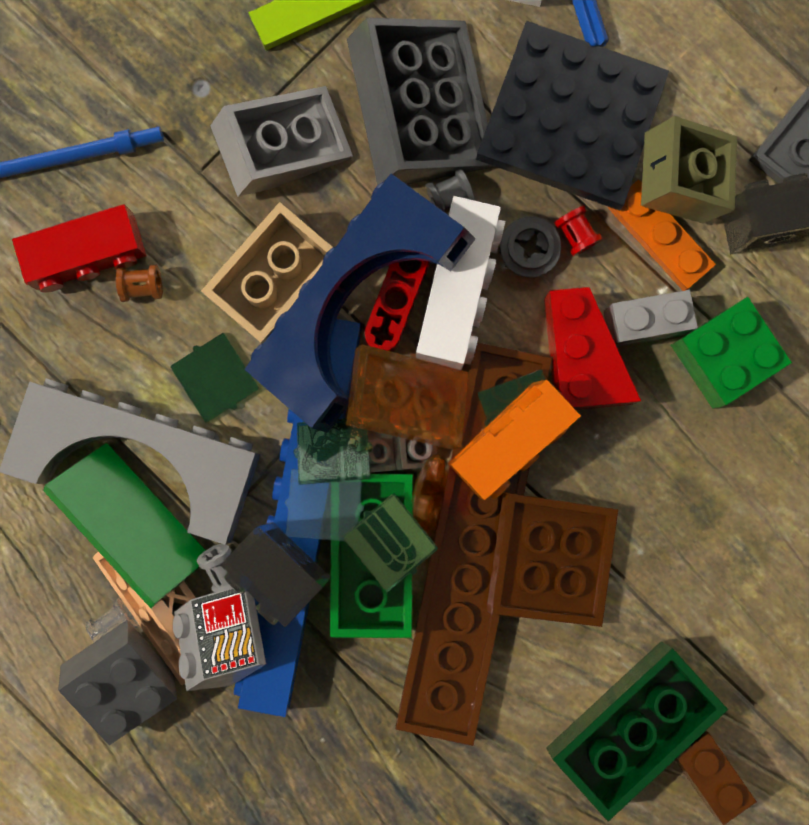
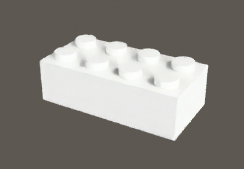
(455, 295)

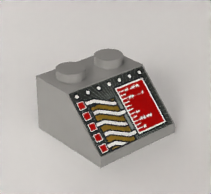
(218, 639)

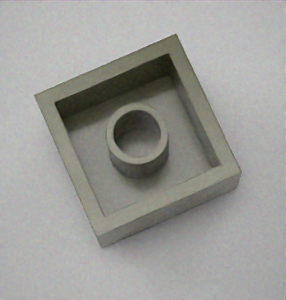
(689, 170)

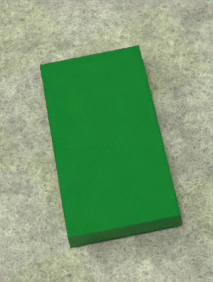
(126, 524)

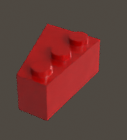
(583, 353)

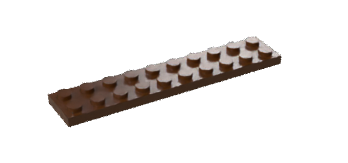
(453, 628)

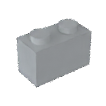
(651, 318)

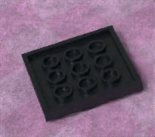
(572, 115)

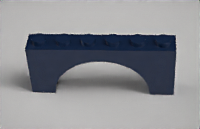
(389, 230)

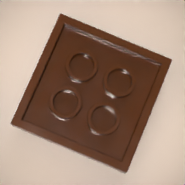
(552, 560)

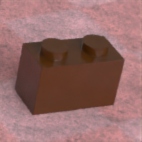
(715, 779)

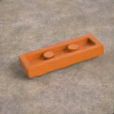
(664, 240)

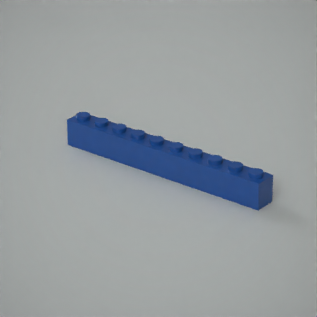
(272, 686)

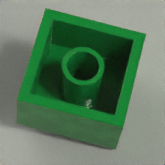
(731, 353)

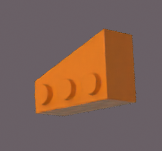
(514, 439)

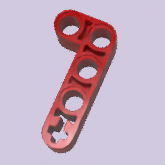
(395, 281)

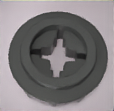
(547, 242)

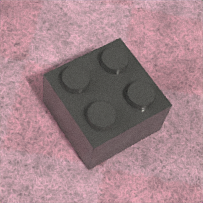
(117, 682)

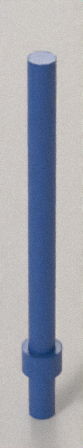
(122, 142)

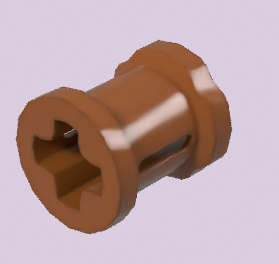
(127, 290)

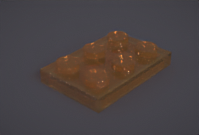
(407, 397)

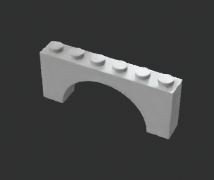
(58, 423)

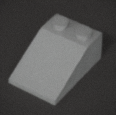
(279, 139)

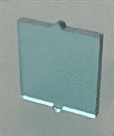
(322, 508)

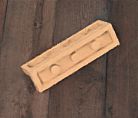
(154, 621)

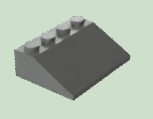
(418, 97)

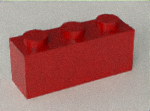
(79, 248)

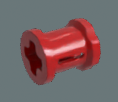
(578, 230)

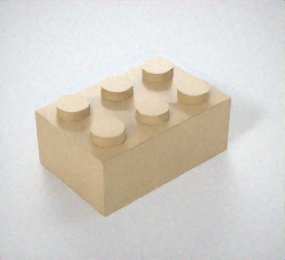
(267, 272)

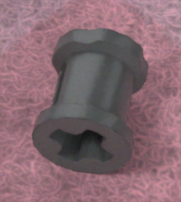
(443, 192)

